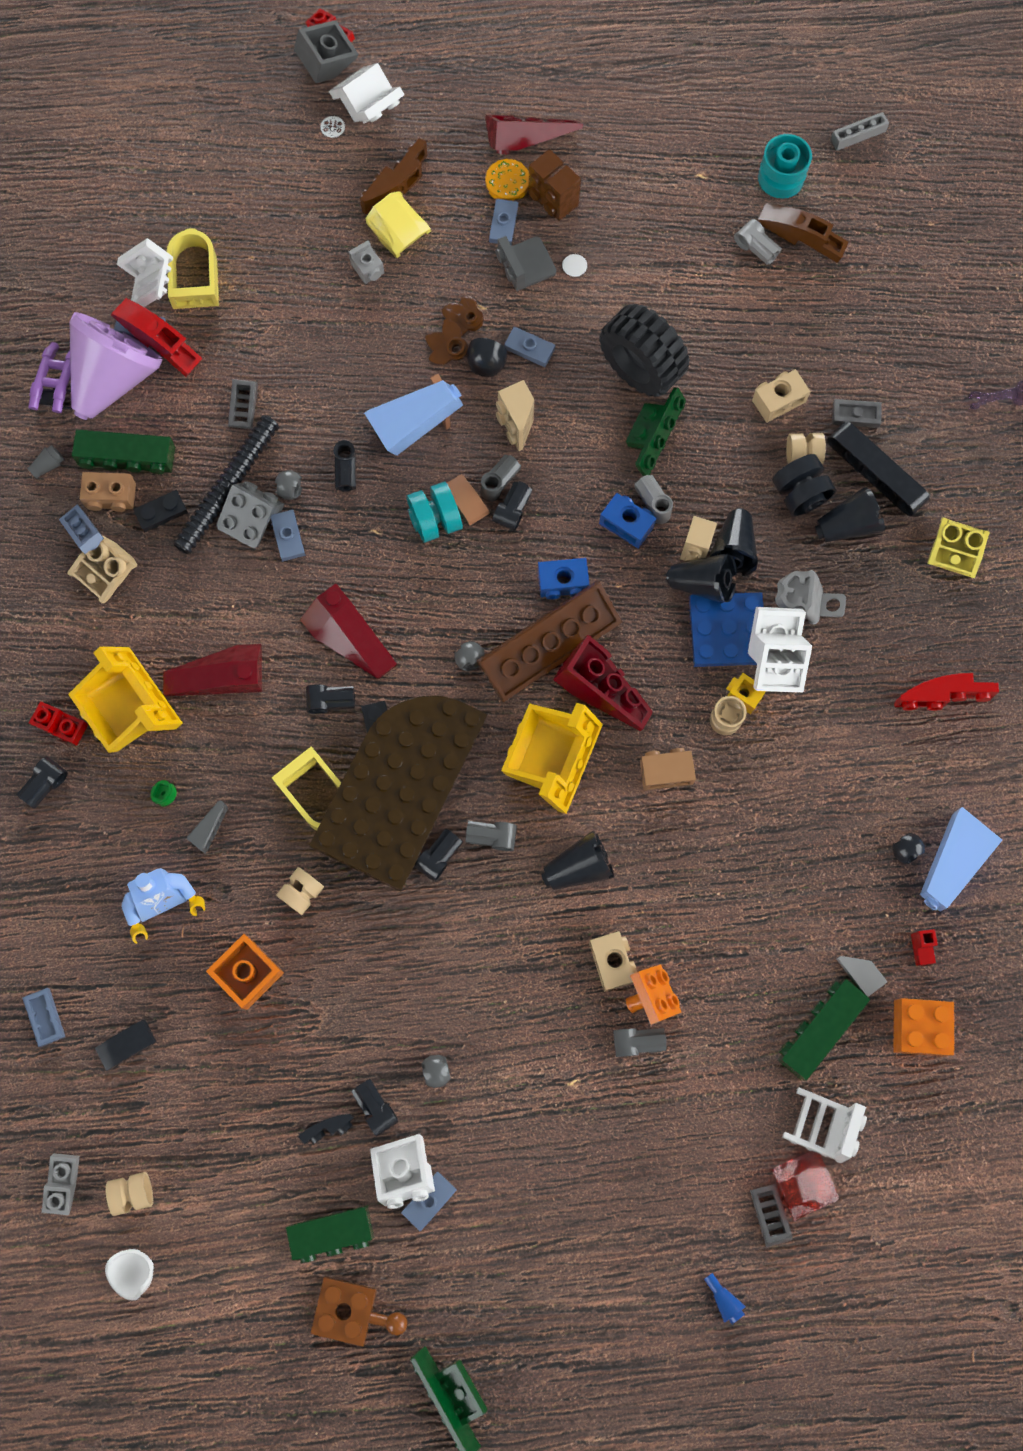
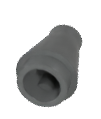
(46, 461)

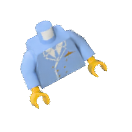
(154, 894)

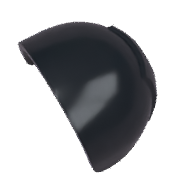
(486, 357)

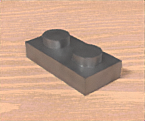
(857, 413)

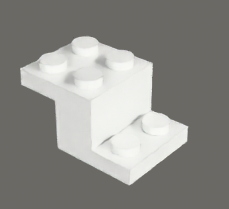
(367, 94)
(779, 649)

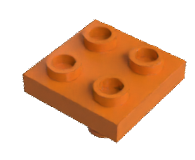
(653, 995)

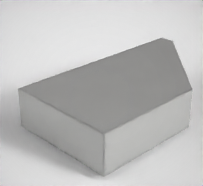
(863, 974)

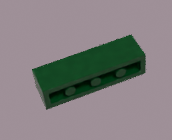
(123, 451)
(823, 1029)

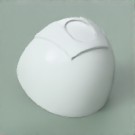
(129, 1273)

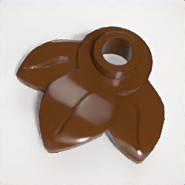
(463, 312)
(444, 342)

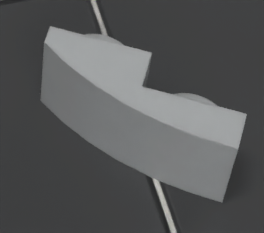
(61, 1184)

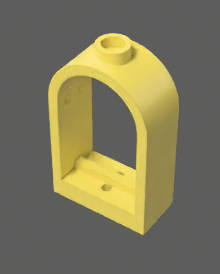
(192, 296)
(297, 769)

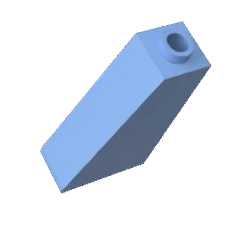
(413, 415)
(960, 855)

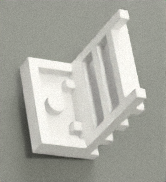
(149, 267)
(842, 1132)

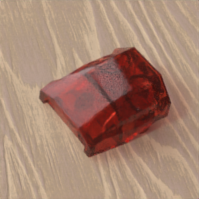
(805, 1184)

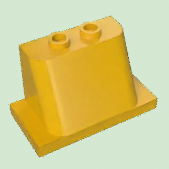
(121, 700)
(553, 751)

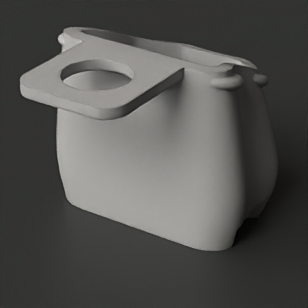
(805, 592)

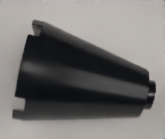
(851, 518)
(738, 540)
(705, 577)
(579, 864)

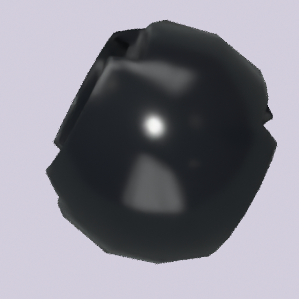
(908, 848)

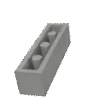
(859, 131)

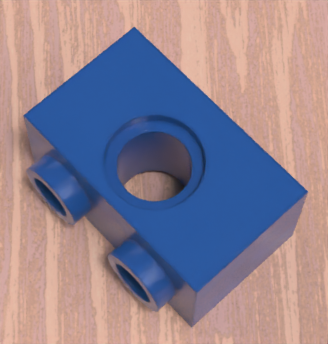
(632, 532)
(574, 569)

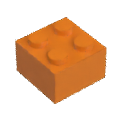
(245, 972)
(923, 1027)

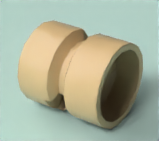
(800, 446)
(728, 715)
(300, 900)
(125, 1194)

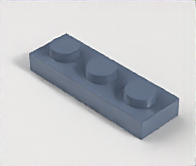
(81, 529)

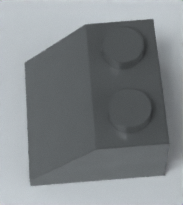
(324, 50)

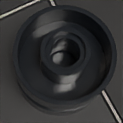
(804, 485)

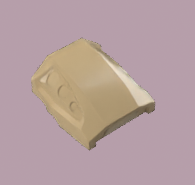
(103, 568)

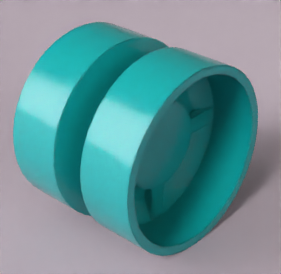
(784, 166)
(427, 514)

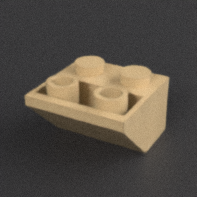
(516, 412)

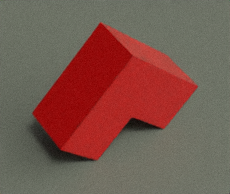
(923, 945)

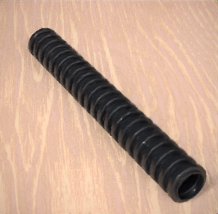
(232, 475)

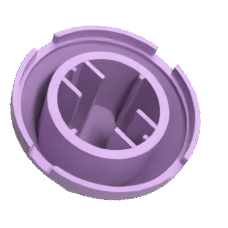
(104, 364)

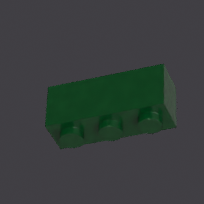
(330, 1234)

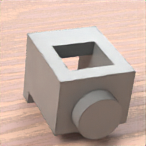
(366, 262)

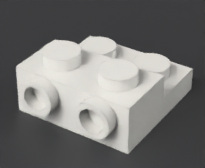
(401, 1172)

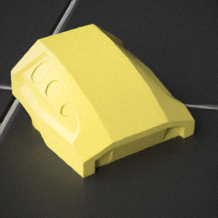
(396, 223)
(958, 548)

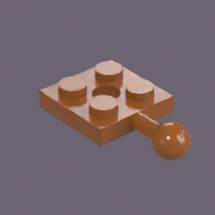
(361, 1302)

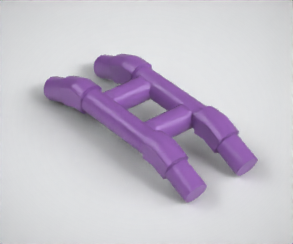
(42, 381)

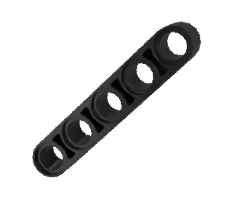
(878, 468)

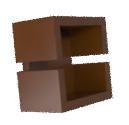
(557, 193)

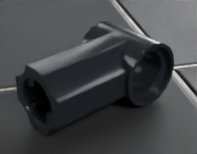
(345, 467)
(511, 510)
(324, 698)
(46, 776)
(434, 860)
(377, 1111)

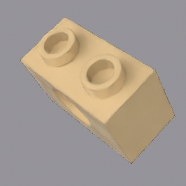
(772, 405)
(698, 539)
(603, 947)

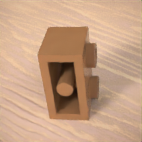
(107, 491)
(667, 769)

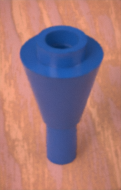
(727, 1303)

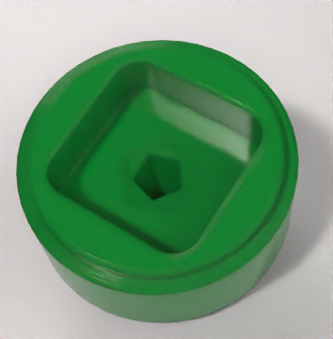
(163, 793)

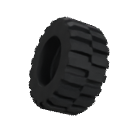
(644, 350)

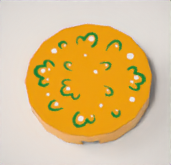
(507, 180)

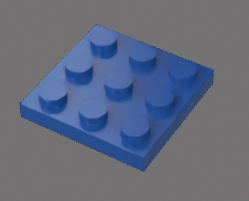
(723, 629)

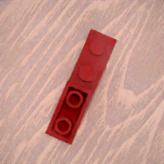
(158, 334)
(938, 691)

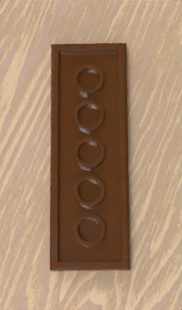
(549, 641)

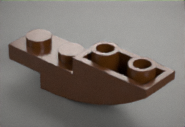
(400, 179)
(799, 225)

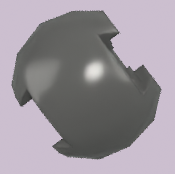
(288, 485)
(467, 656)
(436, 1071)

